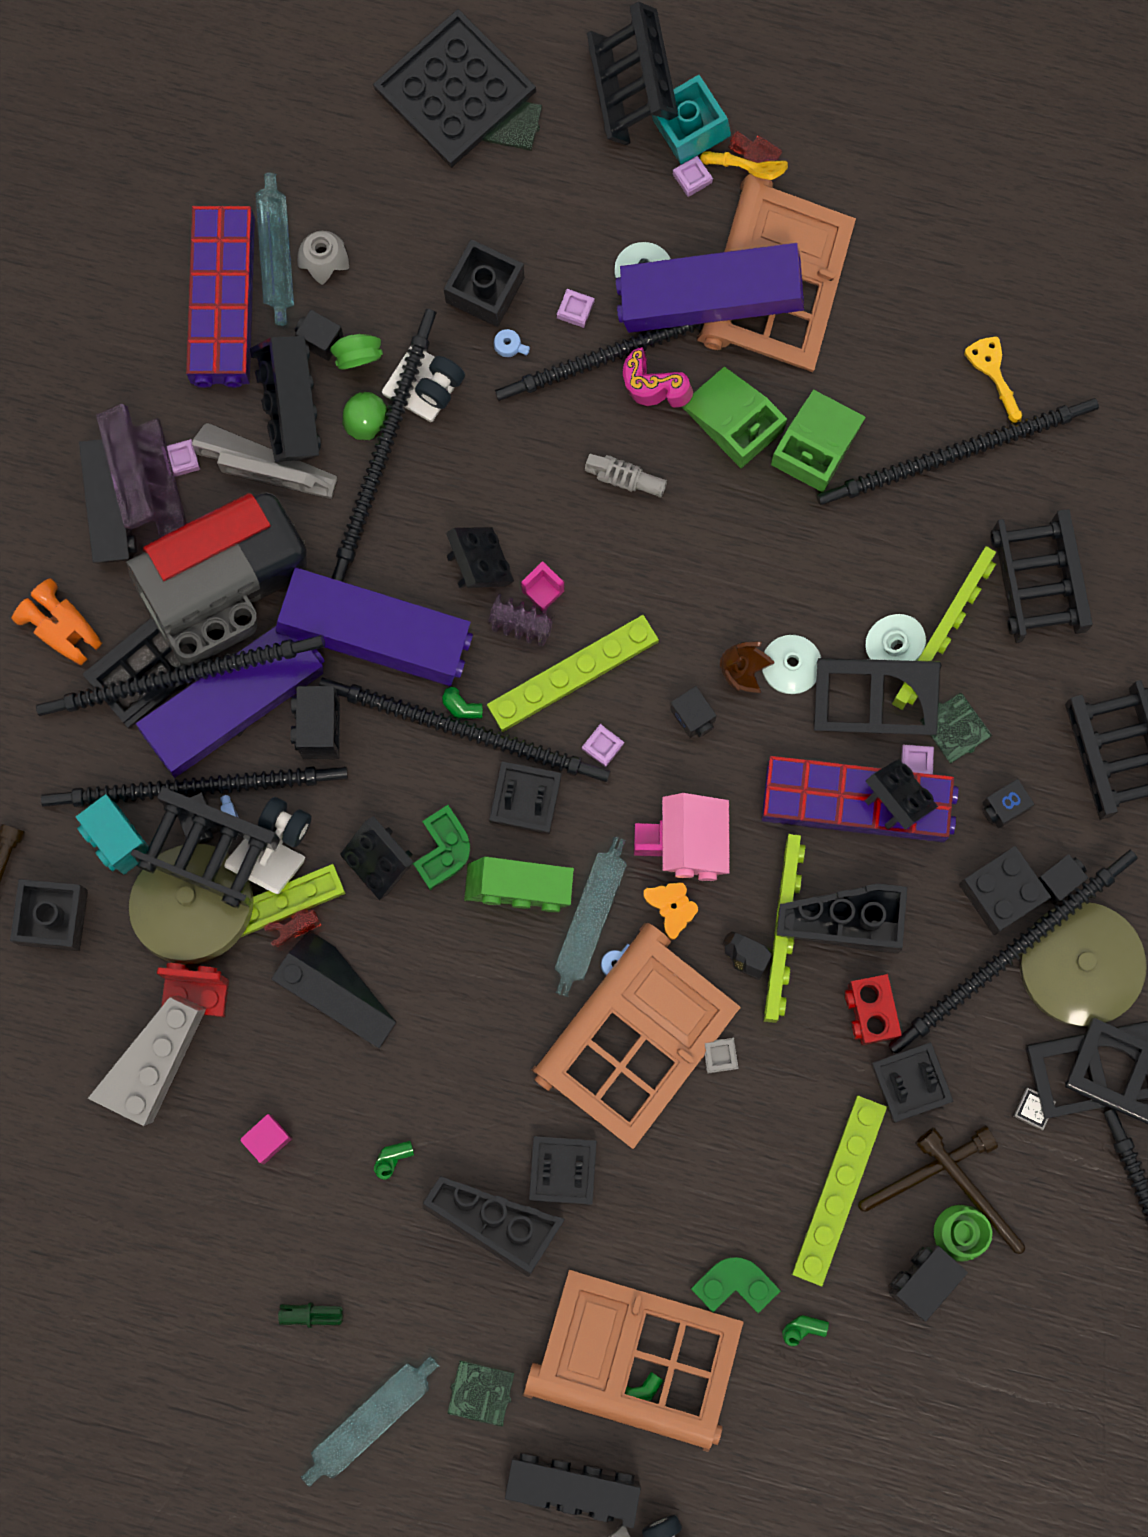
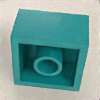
(699, 122)
(110, 830)

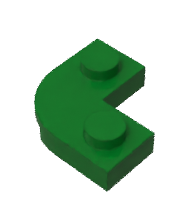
(451, 852)
(736, 1275)

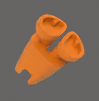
(63, 628)

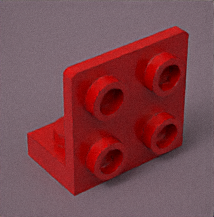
(201, 987)

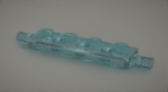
(274, 249)
(590, 916)
(370, 1421)

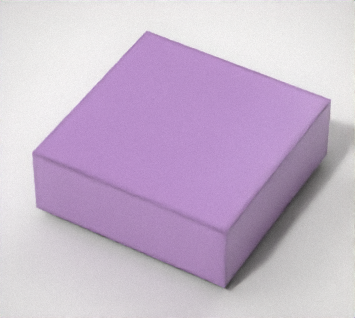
(692, 176)
(575, 308)
(183, 458)
(602, 745)
(918, 758)

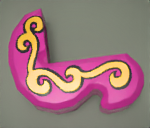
(654, 388)

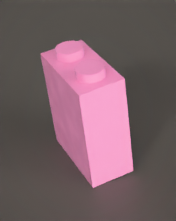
(695, 836)

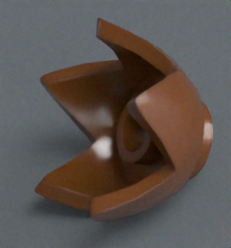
(741, 663)

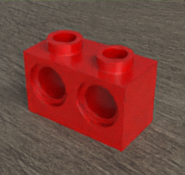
(882, 1009)

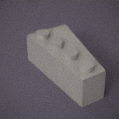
(149, 1065)

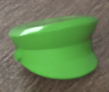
(356, 350)
(962, 1232)

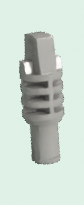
(624, 475)

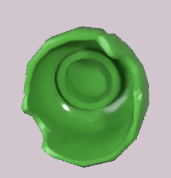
(364, 415)

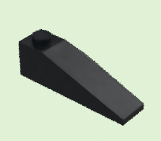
(854, 918)
(328, 983)

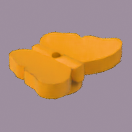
(663, 898)

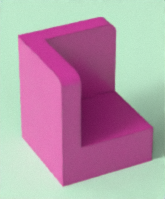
(542, 586)
(648, 839)
(265, 1139)

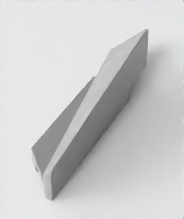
(256, 462)

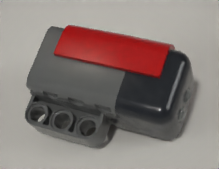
(215, 570)

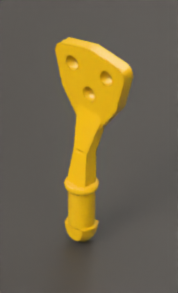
(765, 170)
(992, 369)

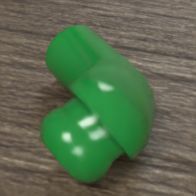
(458, 707)
(389, 1158)
(801, 1327)
(648, 1388)

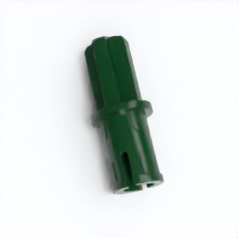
(310, 1315)

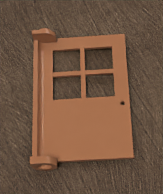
(822, 235)
(660, 1002)
(595, 1350)

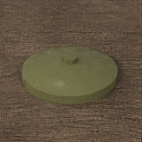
(185, 920)
(1085, 967)

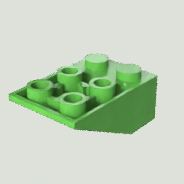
(735, 416)
(817, 440)

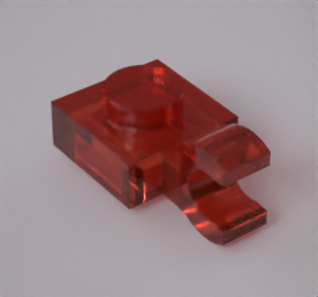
(755, 151)
(301, 923)

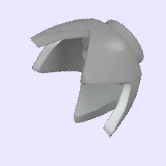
(322, 264)

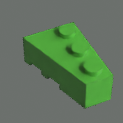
(519, 883)

